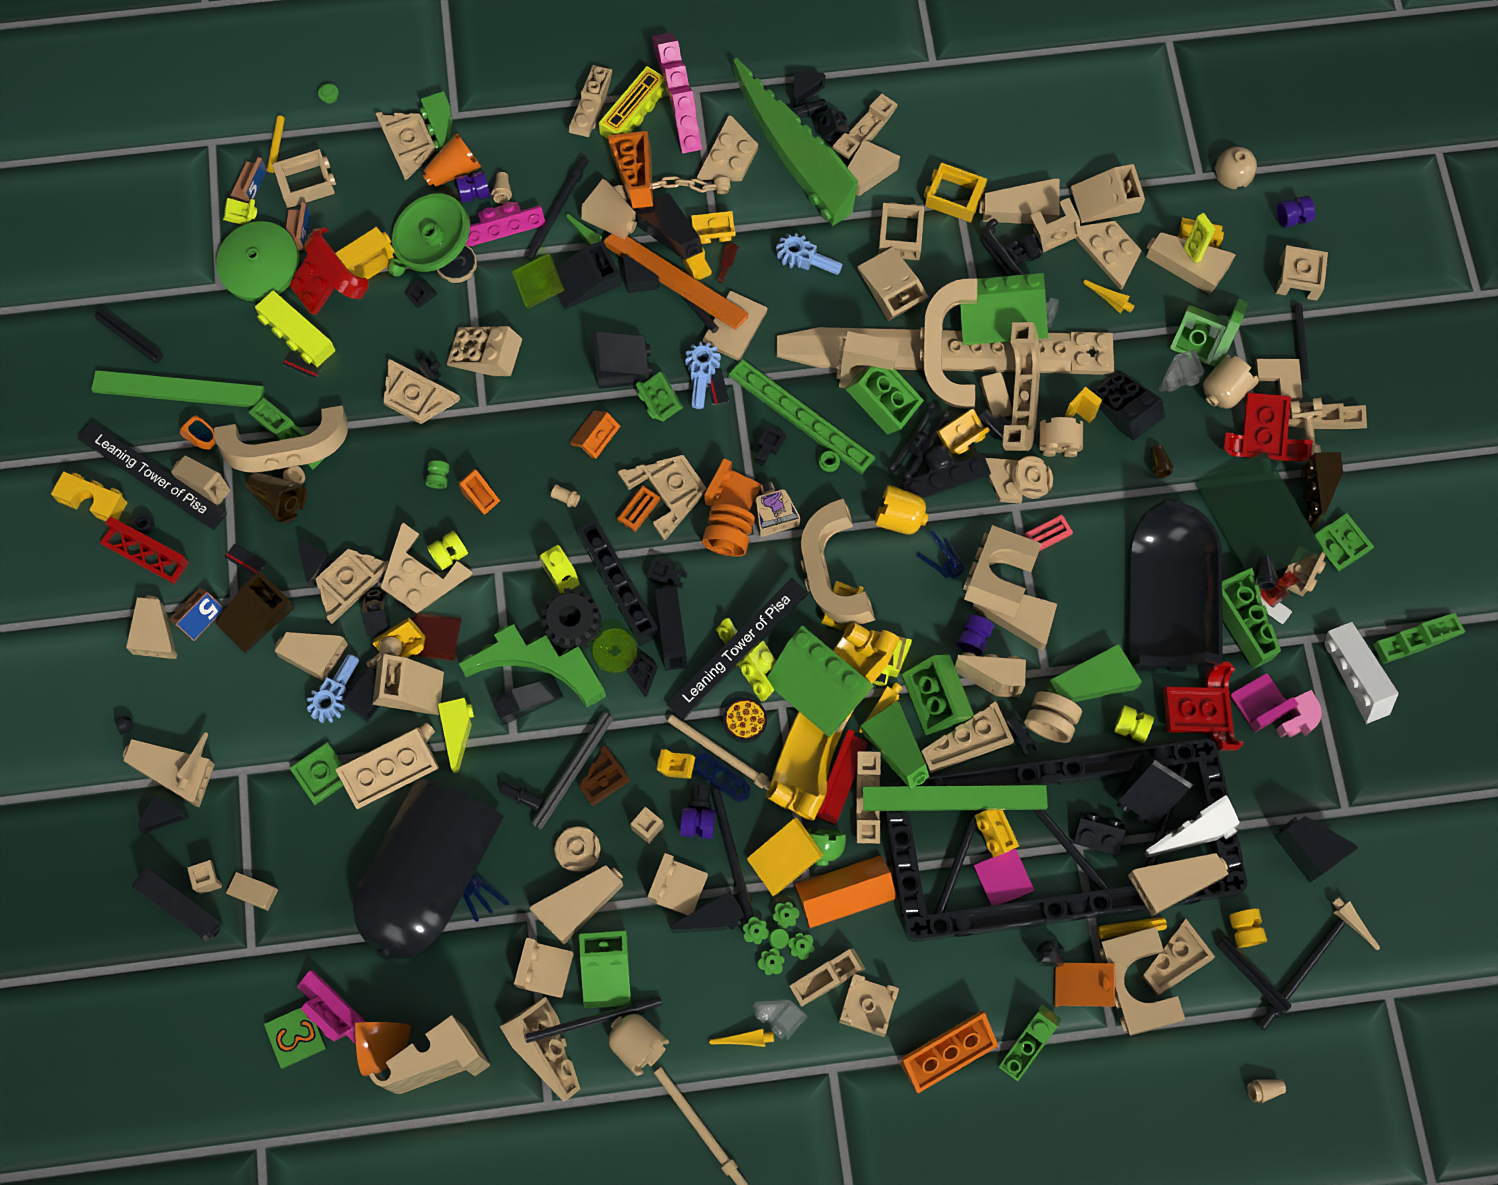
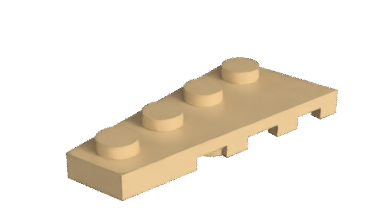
(975, 737)

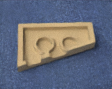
(1180, 958)

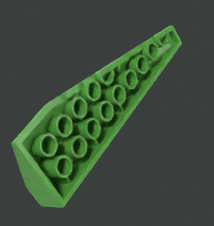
(812, 165)

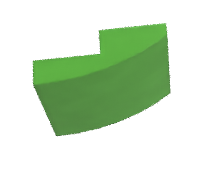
(1343, 542)

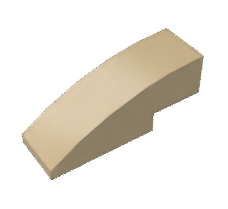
(827, 977)

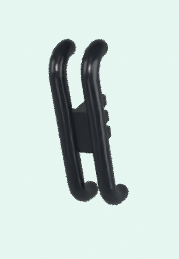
(1005, 257)
(919, 442)

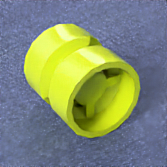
(440, 553)
(1134, 724)

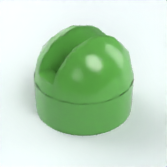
(396, 267)

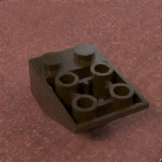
(1321, 480)
(254, 612)

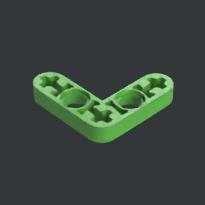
(1230, 332)

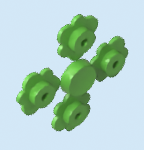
(778, 938)

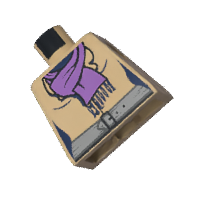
(775, 511)

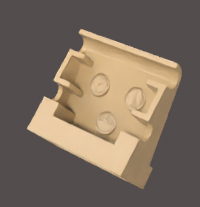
(449, 1053)

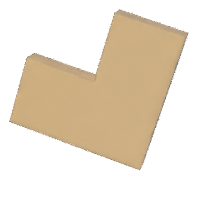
(1285, 372)

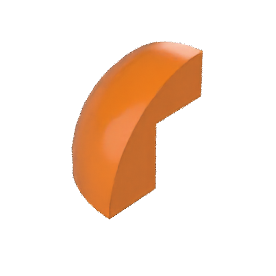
(379, 1043)

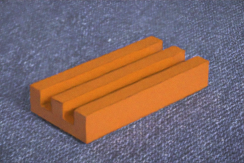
(628, 523)

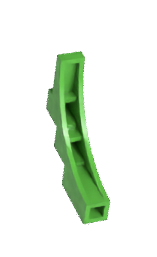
(512, 651)

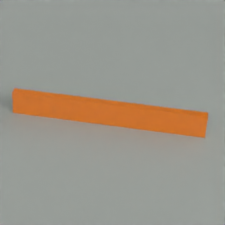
(679, 281)

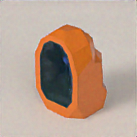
(198, 433)

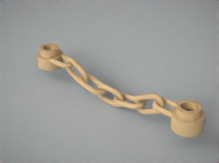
(720, 184)

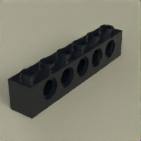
(618, 582)

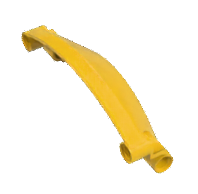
(806, 756)

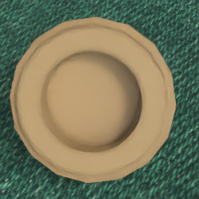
(294, 474)

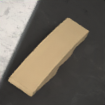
(1334, 417)

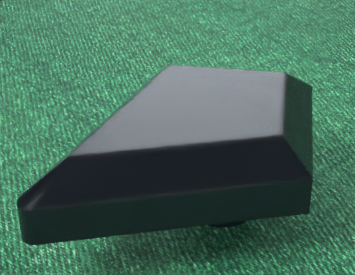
(429, 368)
(642, 673)

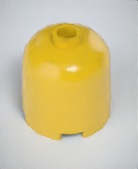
(901, 511)

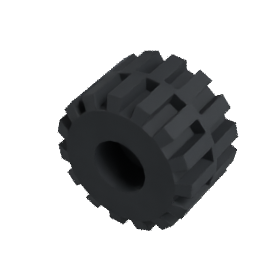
(567, 607)

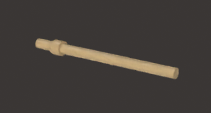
(761, 779)
(729, 1166)

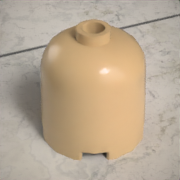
(1229, 382)
(636, 1042)

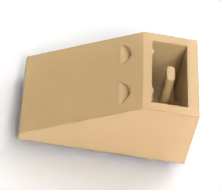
(1109, 194)
(892, 283)
(485, 350)
(997, 675)
(407, 685)

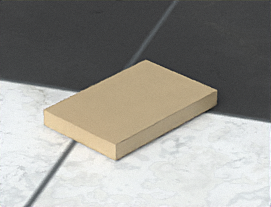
(735, 342)

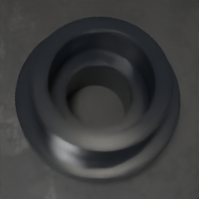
(143, 518)

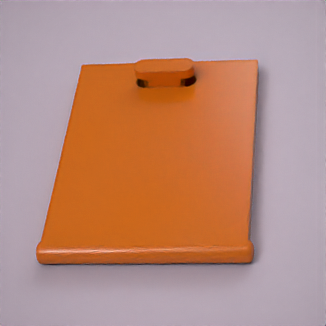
(1085, 984)

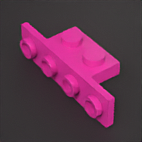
(503, 222)
(328, 1008)

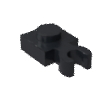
(663, 572)

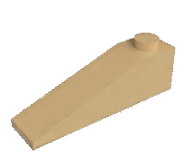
(546, 1055)

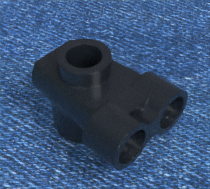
(995, 425)

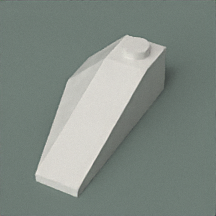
(1210, 825)

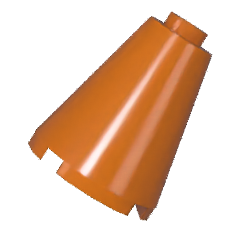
(452, 161)

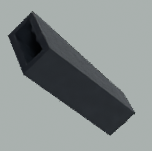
(669, 226)
(671, 628)
(177, 904)

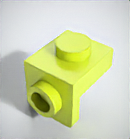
(239, 211)

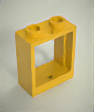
(961, 178)
(367, 254)

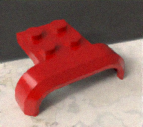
(323, 273)
(1267, 431)
(1204, 708)

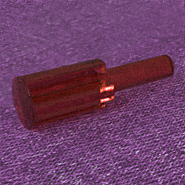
(727, 260)

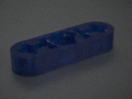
(721, 768)

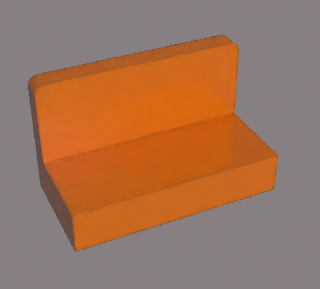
(595, 433)

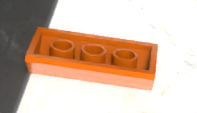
(846, 891)
(949, 1052)

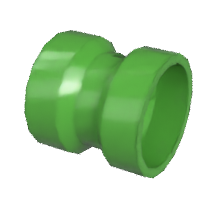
(437, 474)

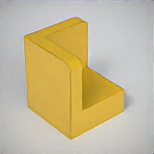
(697, 266)

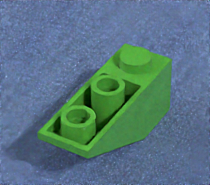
(440, 118)
(1030, 1042)

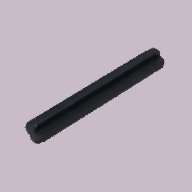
(128, 335)
(1254, 975)

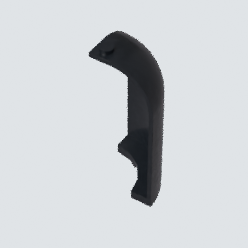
(1175, 590)
(422, 869)

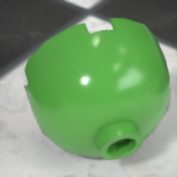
(830, 843)

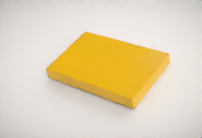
(785, 856)

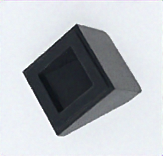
(420, 292)

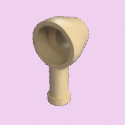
(387, 646)

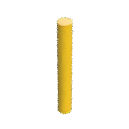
(275, 143)

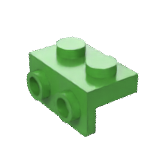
(659, 397)

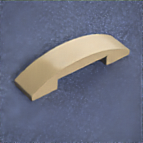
(867, 127)
(867, 776)

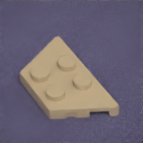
(407, 140)
(730, 153)
(1110, 249)
(415, 394)
(348, 581)

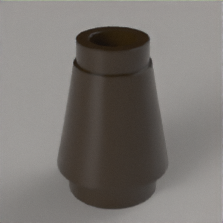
(1161, 463)

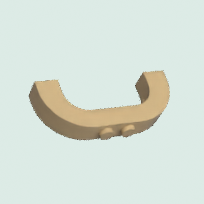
(952, 294)
(1021, 432)
(286, 452)
(816, 533)

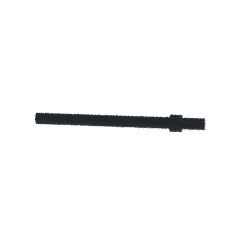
(575, 177)
(743, 897)
(637, 1007)
(1272, 1012)

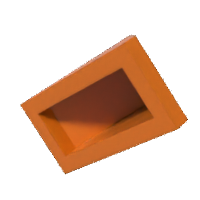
(478, 492)

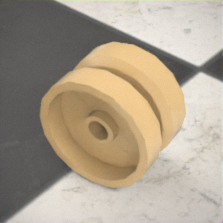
(1053, 717)

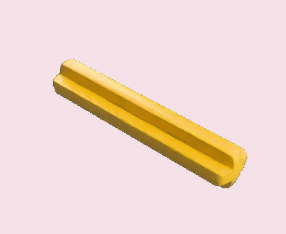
(1130, 927)

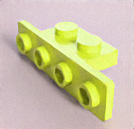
(755, 664)

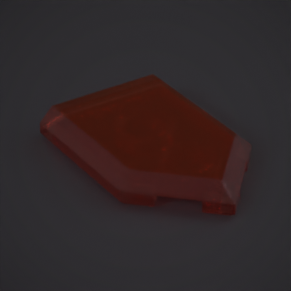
(440, 634)

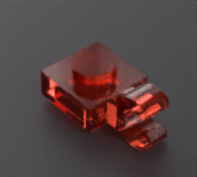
(1280, 592)

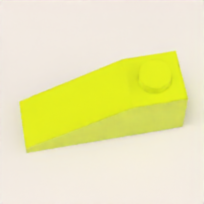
(456, 726)

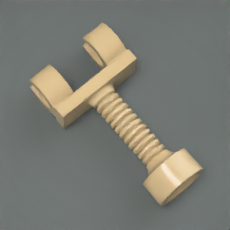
(1308, 423)

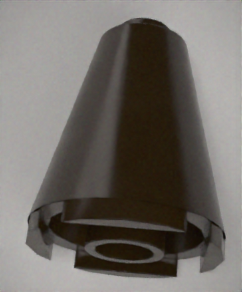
(277, 495)

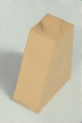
(872, 165)
(609, 211)
(201, 479)
(151, 630)
(311, 652)

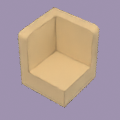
(647, 825)
(203, 877)

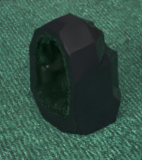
(1050, 954)

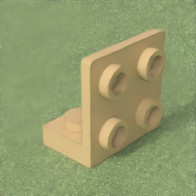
(677, 886)
(543, 969)

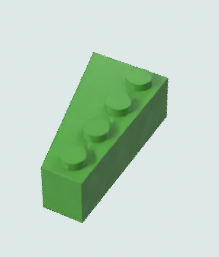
(1248, 619)

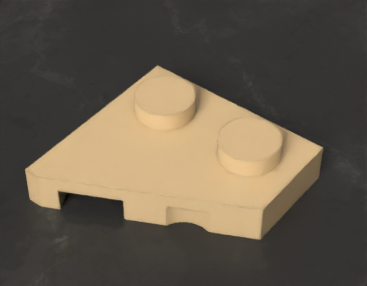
(1002, 480)

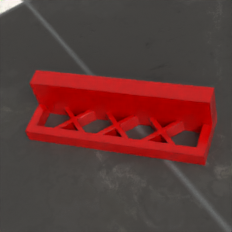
(145, 542)
(841, 778)

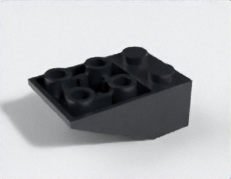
(587, 275)
(1129, 405)

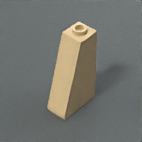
(1020, 202)
(1206, 274)
(1031, 620)
(162, 766)
(1174, 881)
(575, 904)

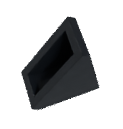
(806, 86)
(639, 277)
(313, 562)
(159, 815)

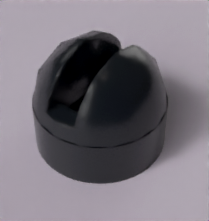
(123, 724)

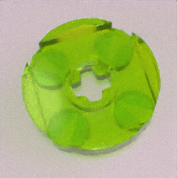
(606, 660)

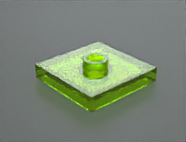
(538, 281)

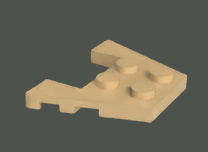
(675, 484)
(412, 581)

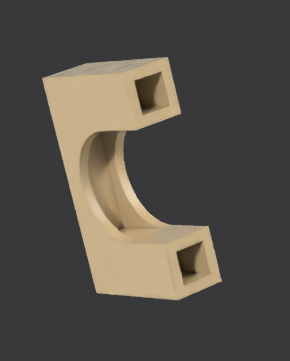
(863, 350)
(985, 586)
(1138, 1015)

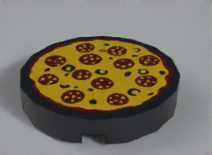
(745, 720)

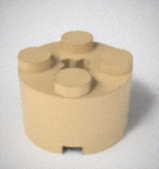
(1061, 436)

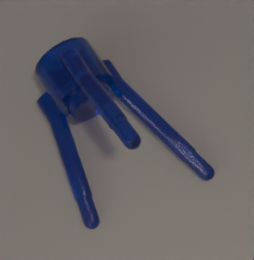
(953, 565)
(473, 890)

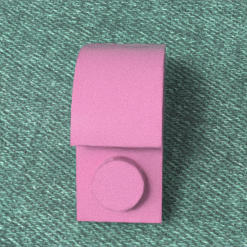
(1305, 716)

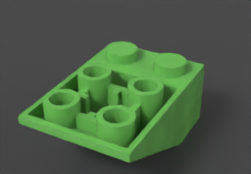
(605, 969)

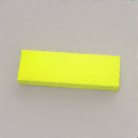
(1199, 238)

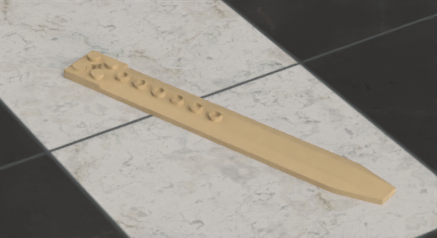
(1058, 353)

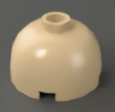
(1236, 167)

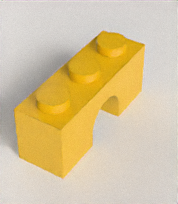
(74, 489)

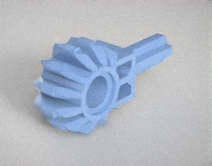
(805, 255)
(701, 371)
(332, 690)

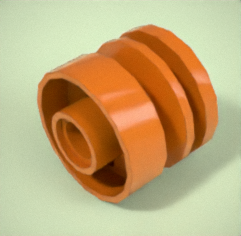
(728, 530)

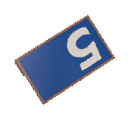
(249, 181)
(298, 225)
(197, 614)

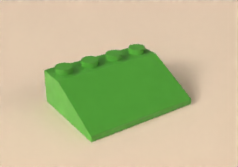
(1001, 303)
(817, 681)

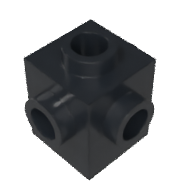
(832, 125)

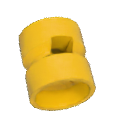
(1248, 928)

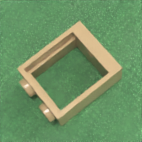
(302, 163)
(906, 250)

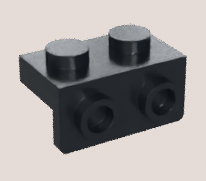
(1099, 832)

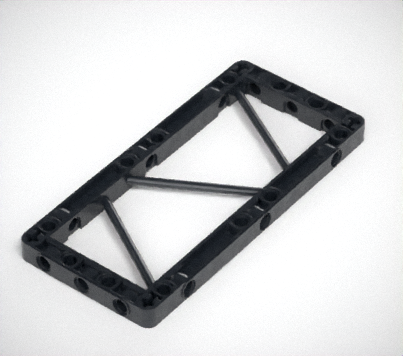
(1070, 907)

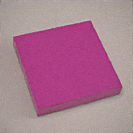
(1003, 878)

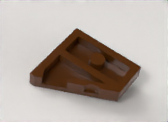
(603, 778)

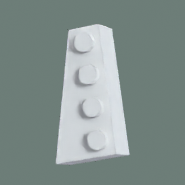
(1361, 672)

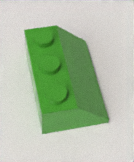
(884, 397)
(937, 694)

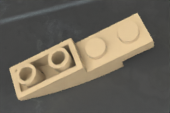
(591, 101)

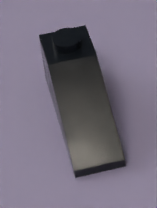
(526, 699)
(715, 916)

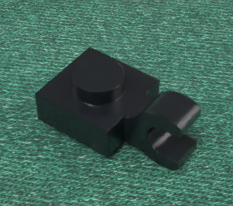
(769, 443)
(1018, 732)

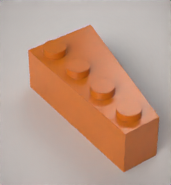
(634, 164)

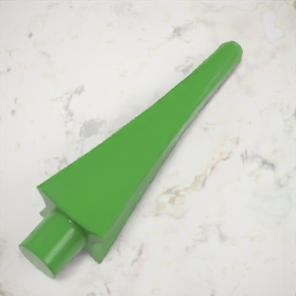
(588, 235)

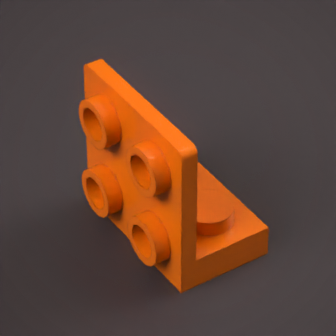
(731, 488)

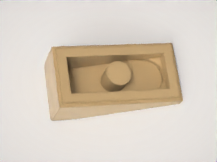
(996, 395)
(252, 891)

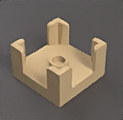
(1058, 231)
(1302, 270)
(868, 1006)

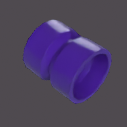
(473, 187)
(1296, 211)
(976, 632)
(697, 823)

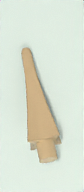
(189, 769)
(1349, 915)

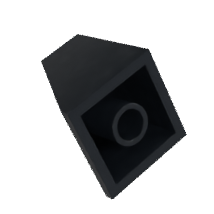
(621, 359)
(1150, 789)
(1313, 846)

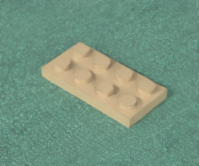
(387, 768)

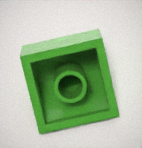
(1199, 332)

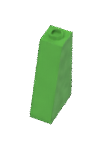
(1097, 677)
(892, 736)

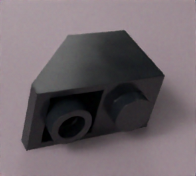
(375, 613)
(360, 698)

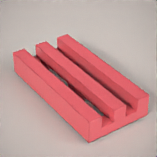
(1067, 533)

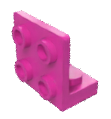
(1262, 702)

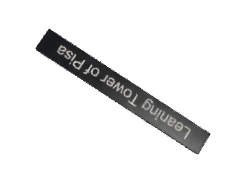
(152, 476)
(737, 648)

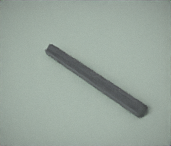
(572, 770)

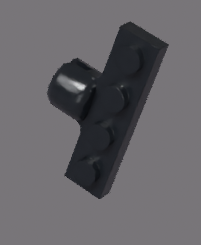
(946, 473)

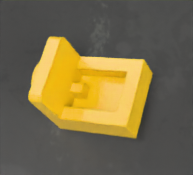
(675, 764)

